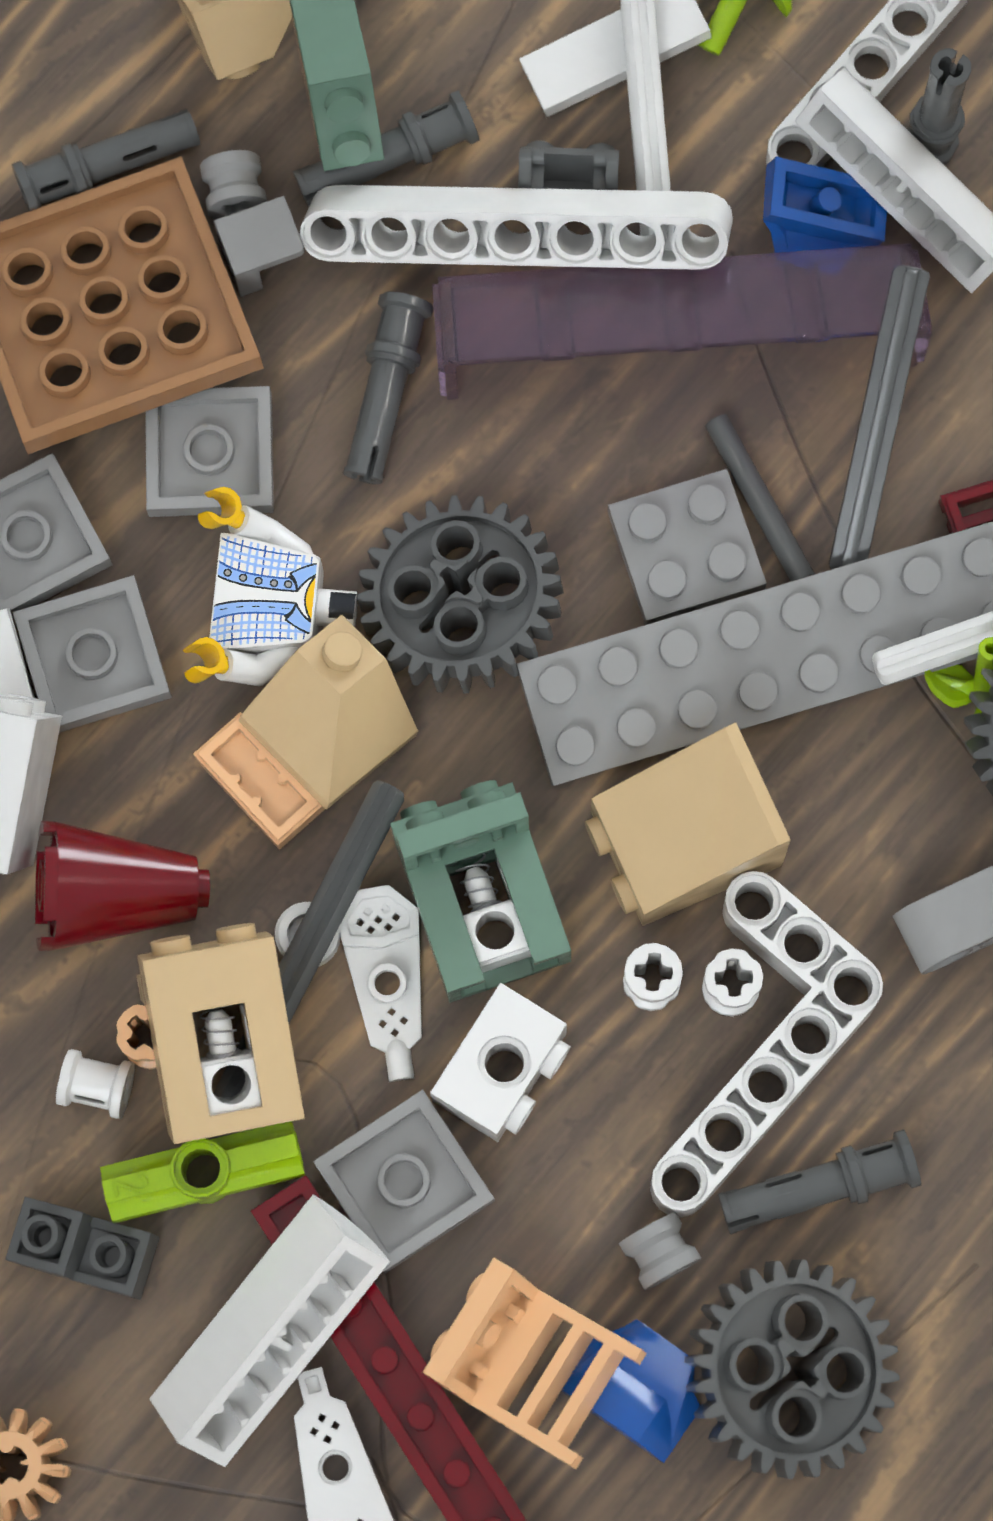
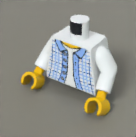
(264, 596)

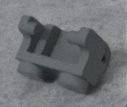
(568, 168)

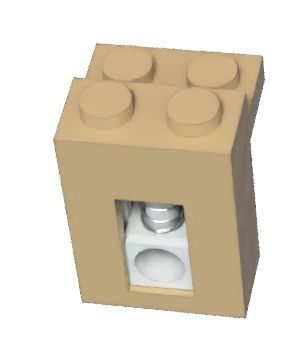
(213, 975)

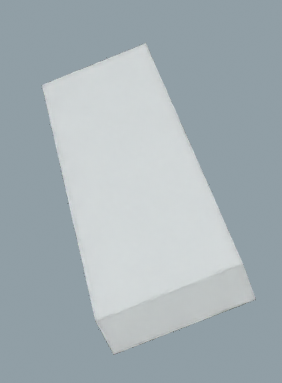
(596, 55)

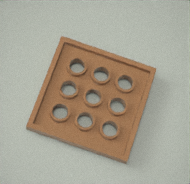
(144, 317)

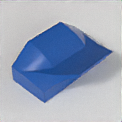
(818, 209)
(647, 1399)

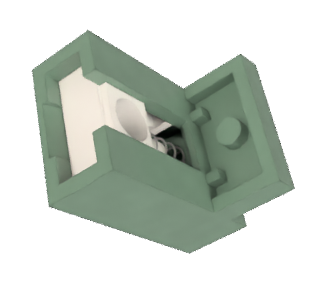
(461, 837)

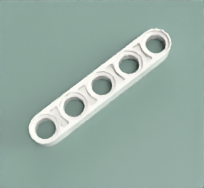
(879, 39)

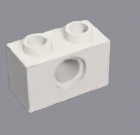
(510, 1025)

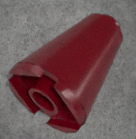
(111, 886)

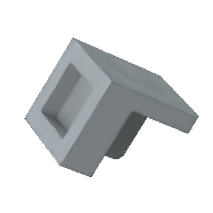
(258, 240)

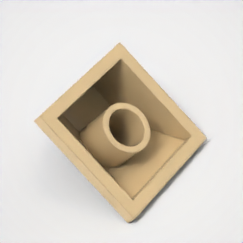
(236, 33)
(331, 713)

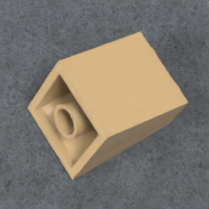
(688, 827)

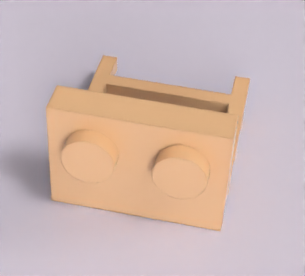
(498, 1345)

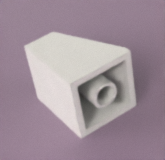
(26, 765)

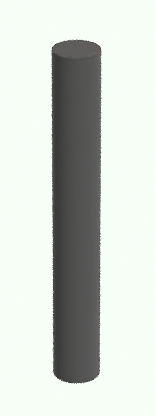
(759, 498)

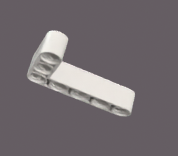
(777, 1053)

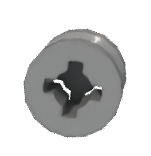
(232, 182)
(659, 1251)

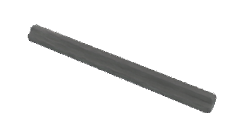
(328, 908)

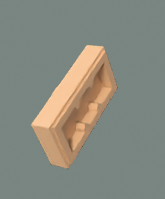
(258, 783)

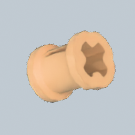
(128, 1040)

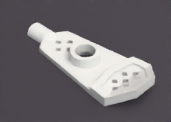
(386, 952)
(358, 1492)

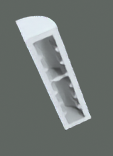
(902, 177)
(268, 1331)

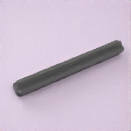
(879, 415)

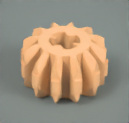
(38, 1462)

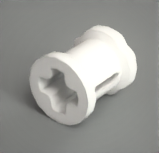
(669, 967)
(746, 970)
(95, 1083)

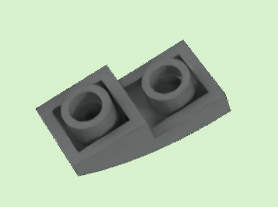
(82, 1248)

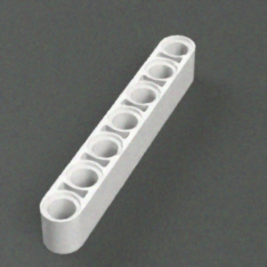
(542, 212)

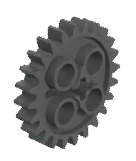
(460, 594)
(827, 1415)

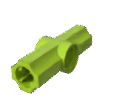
(160, 1182)

